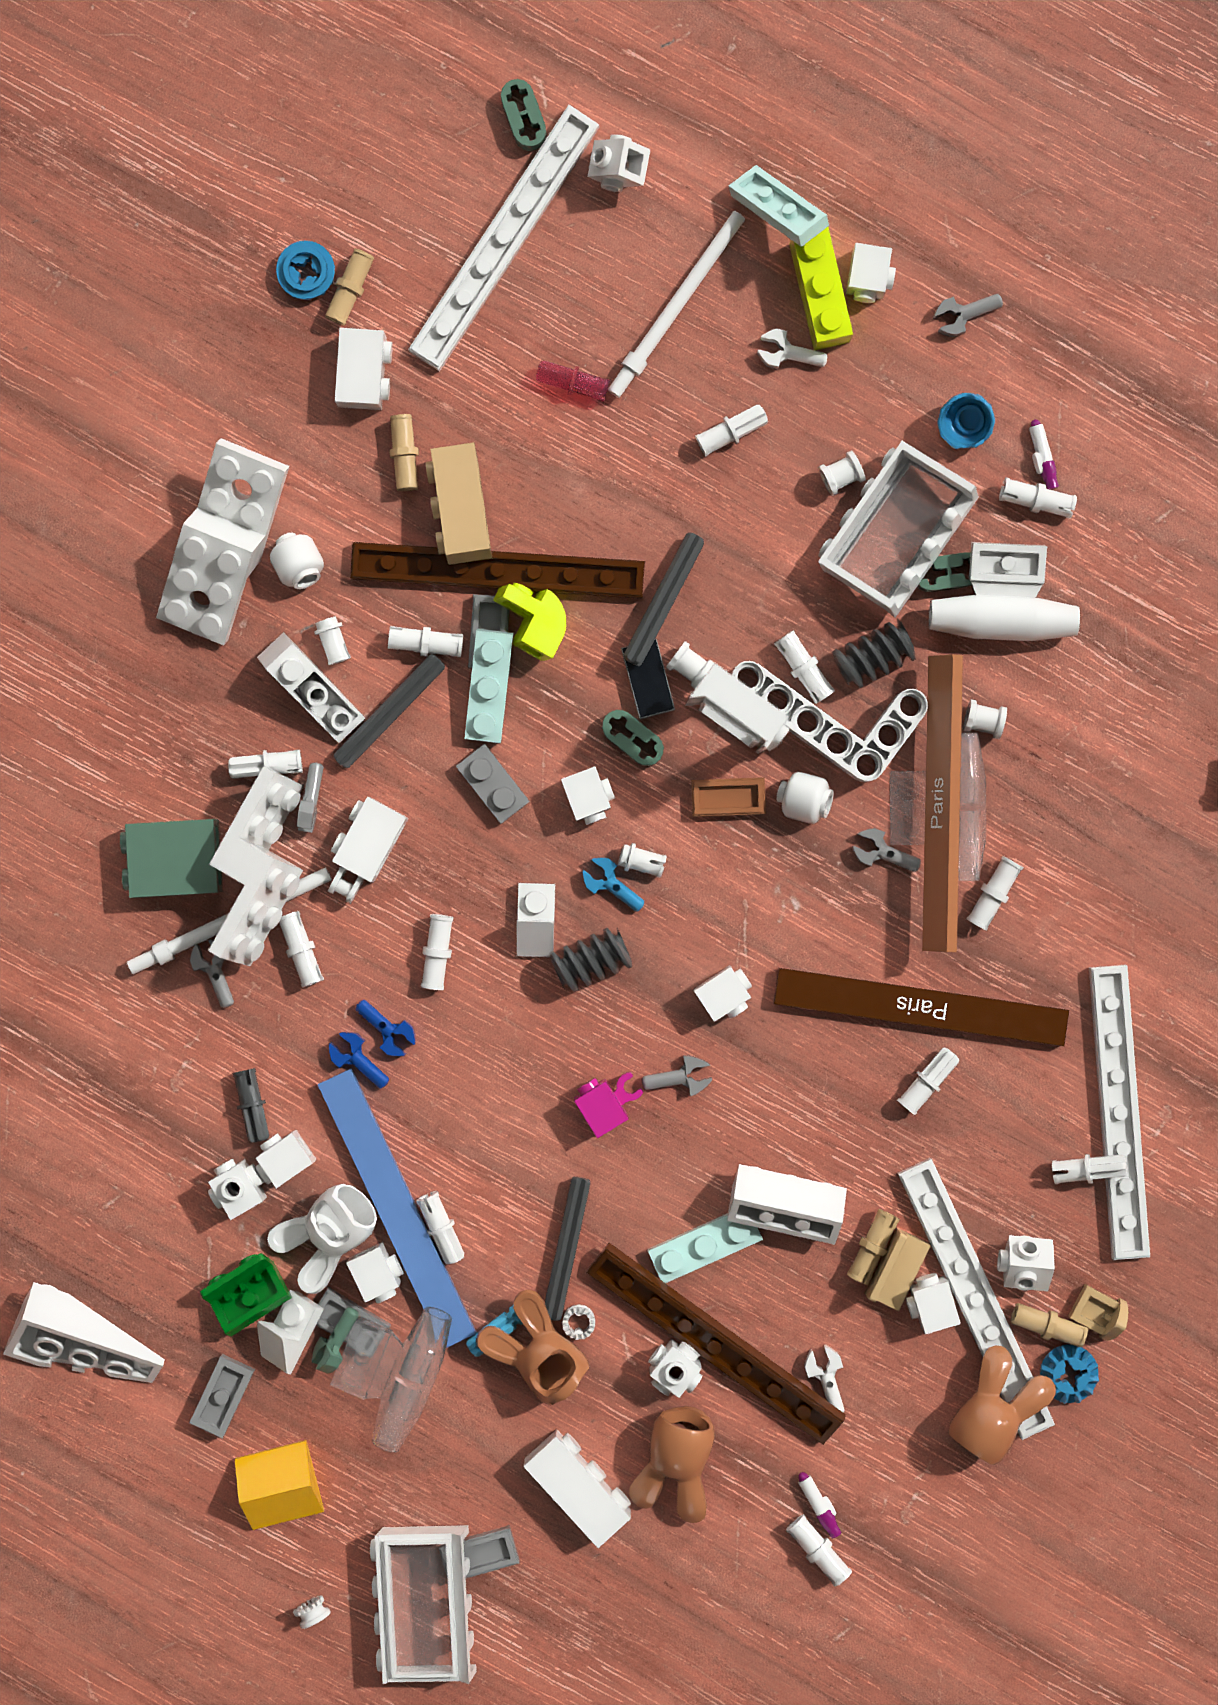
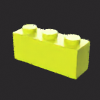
(822, 291)

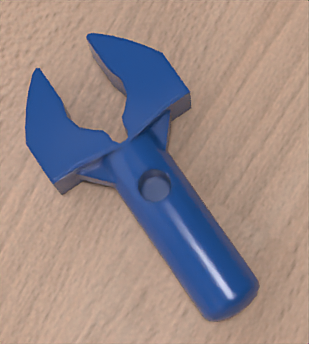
(386, 1028)
(358, 1059)

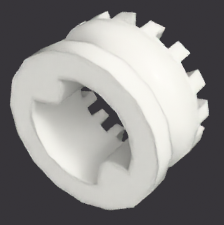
(578, 1333)
(311, 1613)

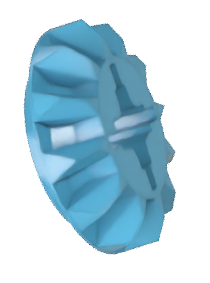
(298, 255)
(1079, 1359)

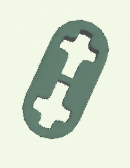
(531, 112)
(949, 581)
(639, 731)

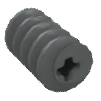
(874, 653)
(591, 959)

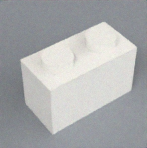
(362, 369)

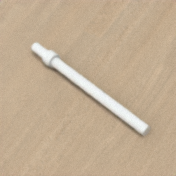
(636, 361)
(164, 951)

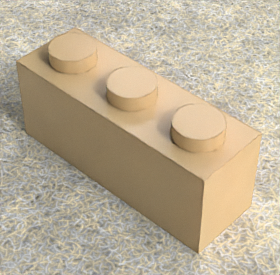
(459, 504)

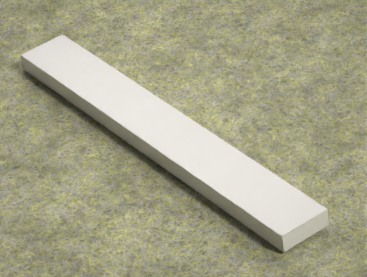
(504, 238)
(1119, 1109)
(968, 1280)

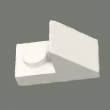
(535, 919)
(288, 1335)

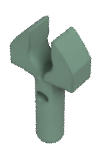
(326, 1351)

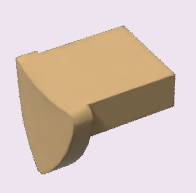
(1100, 1313)

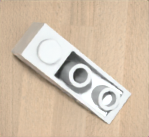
(310, 687)

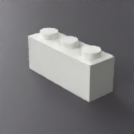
(787, 1204)
(578, 1487)

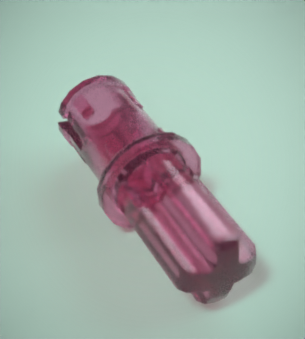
(572, 380)

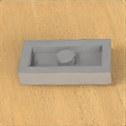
(492, 783)
(222, 1396)

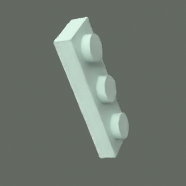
(778, 205)
(488, 685)
(701, 1247)

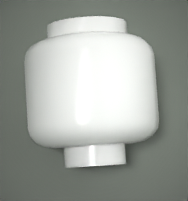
(296, 560)
(805, 797)

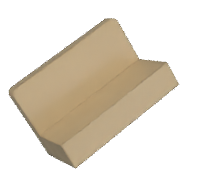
(897, 1269)

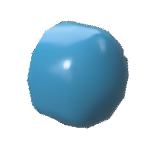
(966, 420)

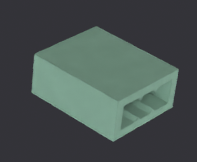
(171, 858)

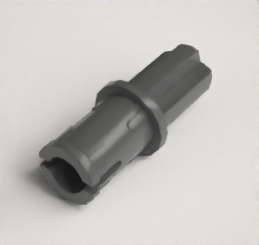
(251, 1105)

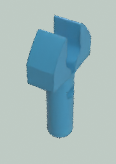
(613, 885)

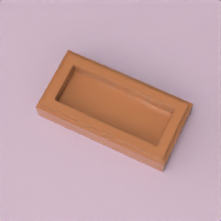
(728, 797)

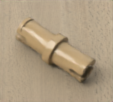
(349, 287)
(404, 452)
(873, 1246)
(1049, 1325)

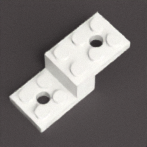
(222, 541)
(265, 875)

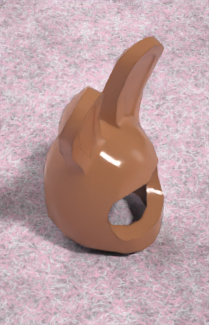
(548, 1363)
(987, 1422)
(679, 1456)

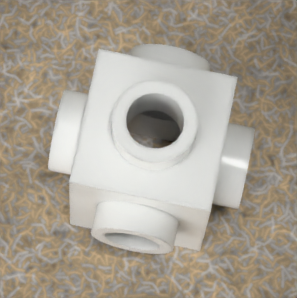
(618, 163)
(232, 1200)
(1027, 1263)
(675, 1355)

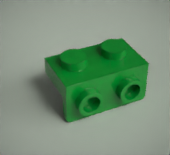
(246, 1293)

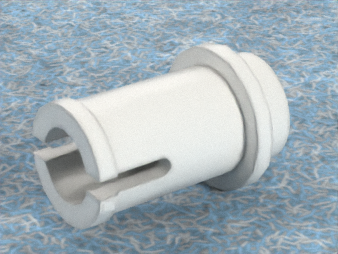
(332, 640)
(641, 860)

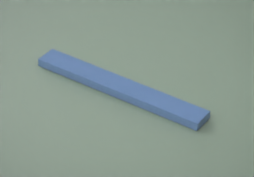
(394, 1201)

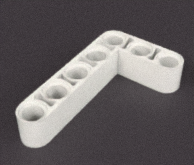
(827, 725)

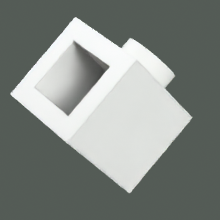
(870, 273)
(588, 795)
(724, 993)
(283, 1158)
(376, 1273)
(932, 1303)

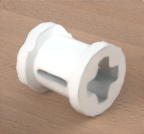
(842, 473)
(690, 665)
(985, 719)

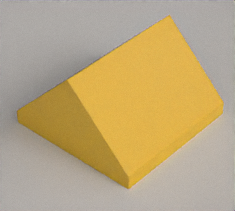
(277, 1485)

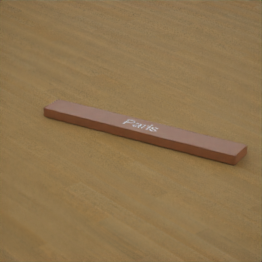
(942, 803)

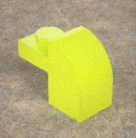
(542, 622)

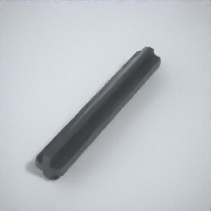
(663, 599)
(389, 711)
(567, 1246)

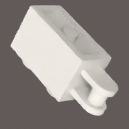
(365, 845)

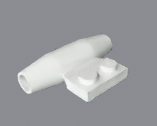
(1005, 599)

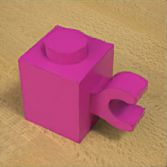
(604, 1106)

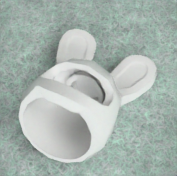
(334, 1224)

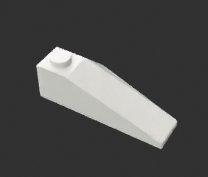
(64, 1330)

